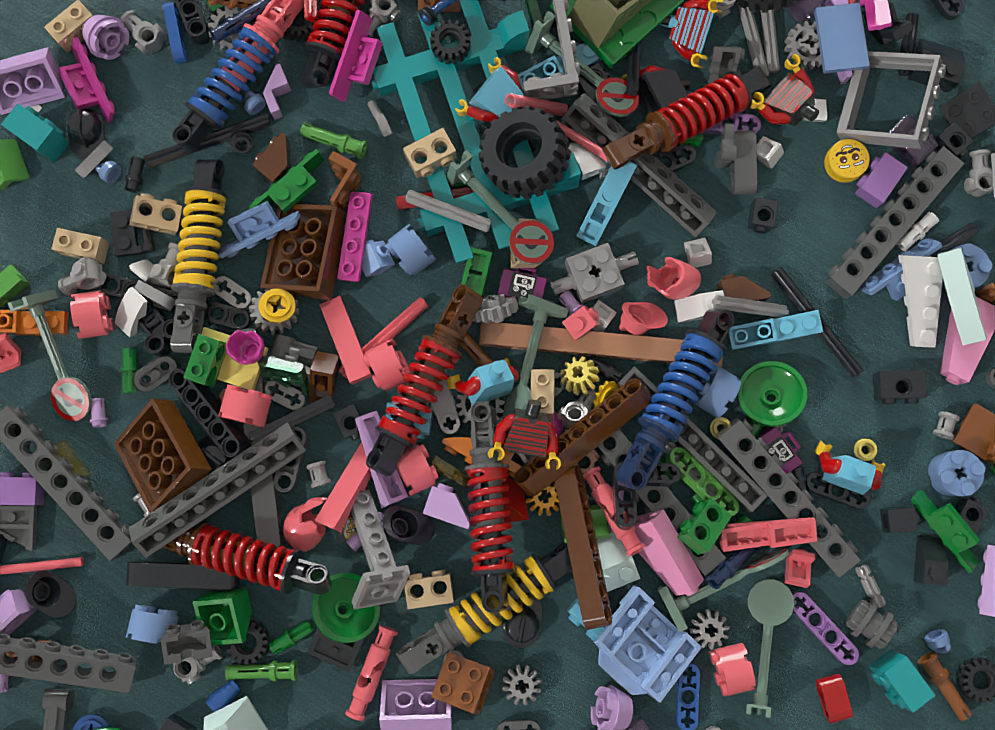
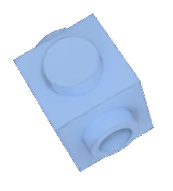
(376, 258)

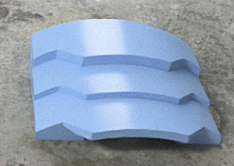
(644, 647)

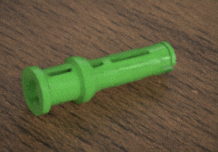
(342, 142)
(274, 673)

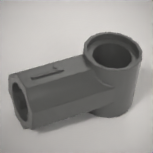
(283, 343)
(56, 705)

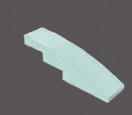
(962, 296)

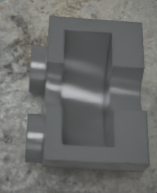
(724, 60)
(186, 642)

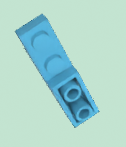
(555, 64)
(605, 203)
(775, 330)

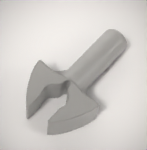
(380, 118)

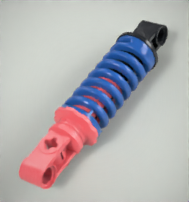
(234, 72)

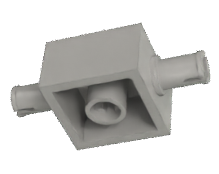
(601, 261)

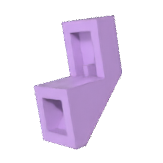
(275, 87)

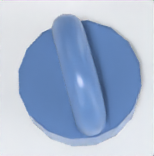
(254, 103)
(108, 171)
(938, 639)

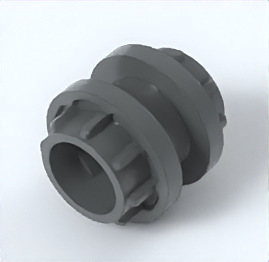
(872, 624)

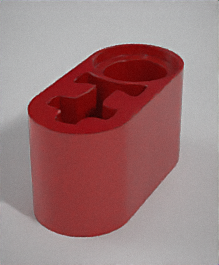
(834, 698)

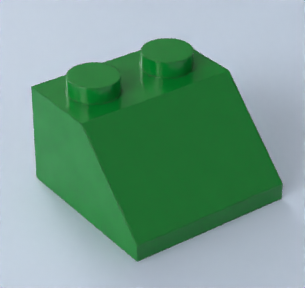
(225, 615)

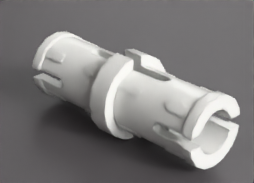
(917, 231)

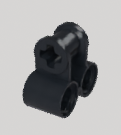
(158, 329)

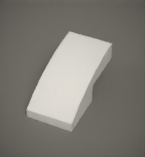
(130, 310)

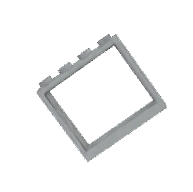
(856, 89)

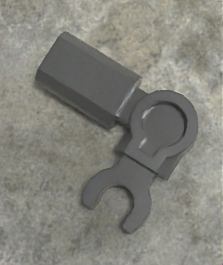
(727, 148)

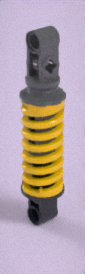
(196, 252)
(465, 623)

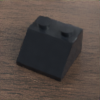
(950, 57)

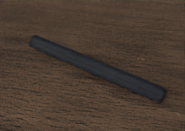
(213, 138)
(828, 335)

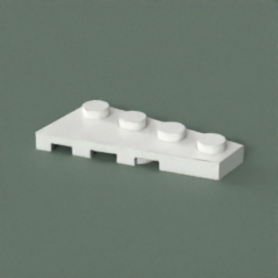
(923, 293)

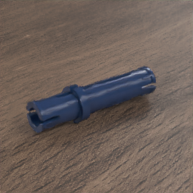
(219, 32)
(728, 568)

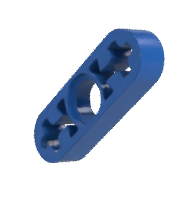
(175, 32)
(681, 713)

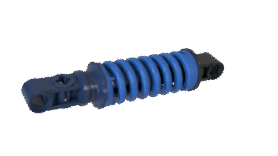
(673, 397)

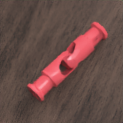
(603, 496)
(373, 668)

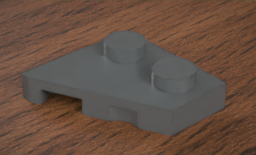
(19, 524)

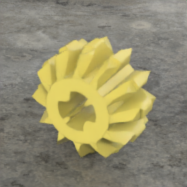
(571, 377)

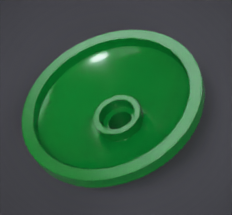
(772, 380)
(354, 623)

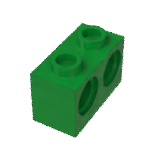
(477, 270)
(205, 361)
(708, 529)

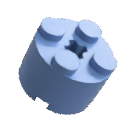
(411, 250)
(977, 263)
(718, 392)
(964, 481)
(150, 625)

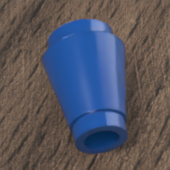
(223, 696)

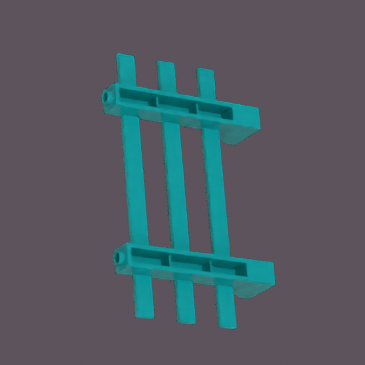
(404, 73)

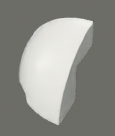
(589, 162)

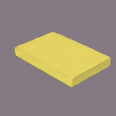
(231, 371)

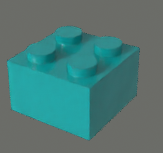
(36, 131)
(901, 681)

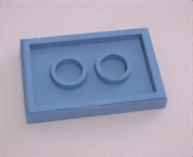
(841, 38)

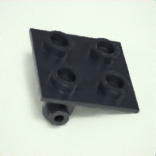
(971, 110)

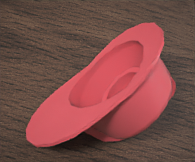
(641, 317)

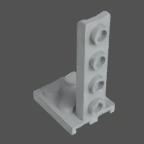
(558, 84)
(385, 579)

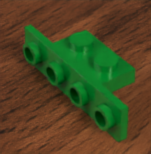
(293, 185)
(950, 527)

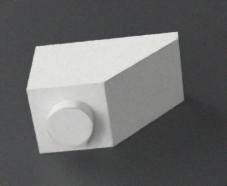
(695, 306)

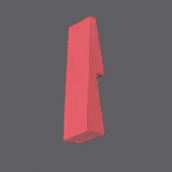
(345, 340)
(343, 496)
(763, 533)

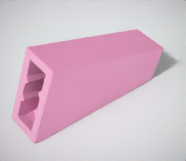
(961, 360)
(667, 553)

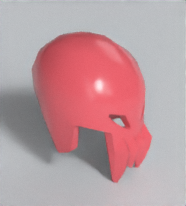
(675, 280)
(301, 528)

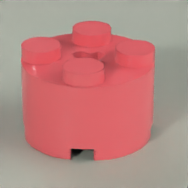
(91, 314)
(387, 365)
(245, 406)
(415, 469)
(733, 669)

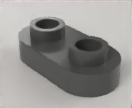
(155, 371)

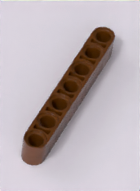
(585, 436)
(583, 549)

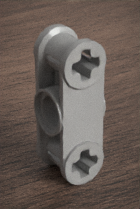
(445, 409)

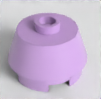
(105, 36)
(612, 709)

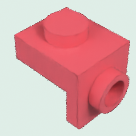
(581, 321)
(9, 353)
(799, 568)

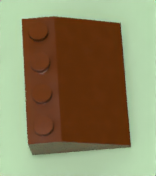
(309, 254)
(161, 453)

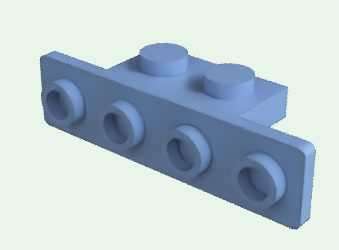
(255, 225)
(891, 273)

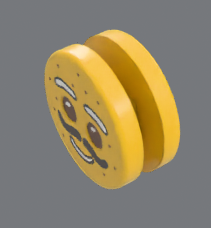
(846, 160)

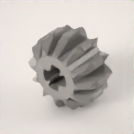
(714, 621)
(515, 690)

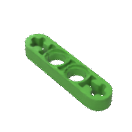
(705, 479)

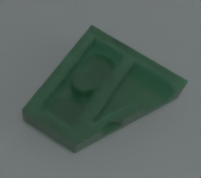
(285, 372)

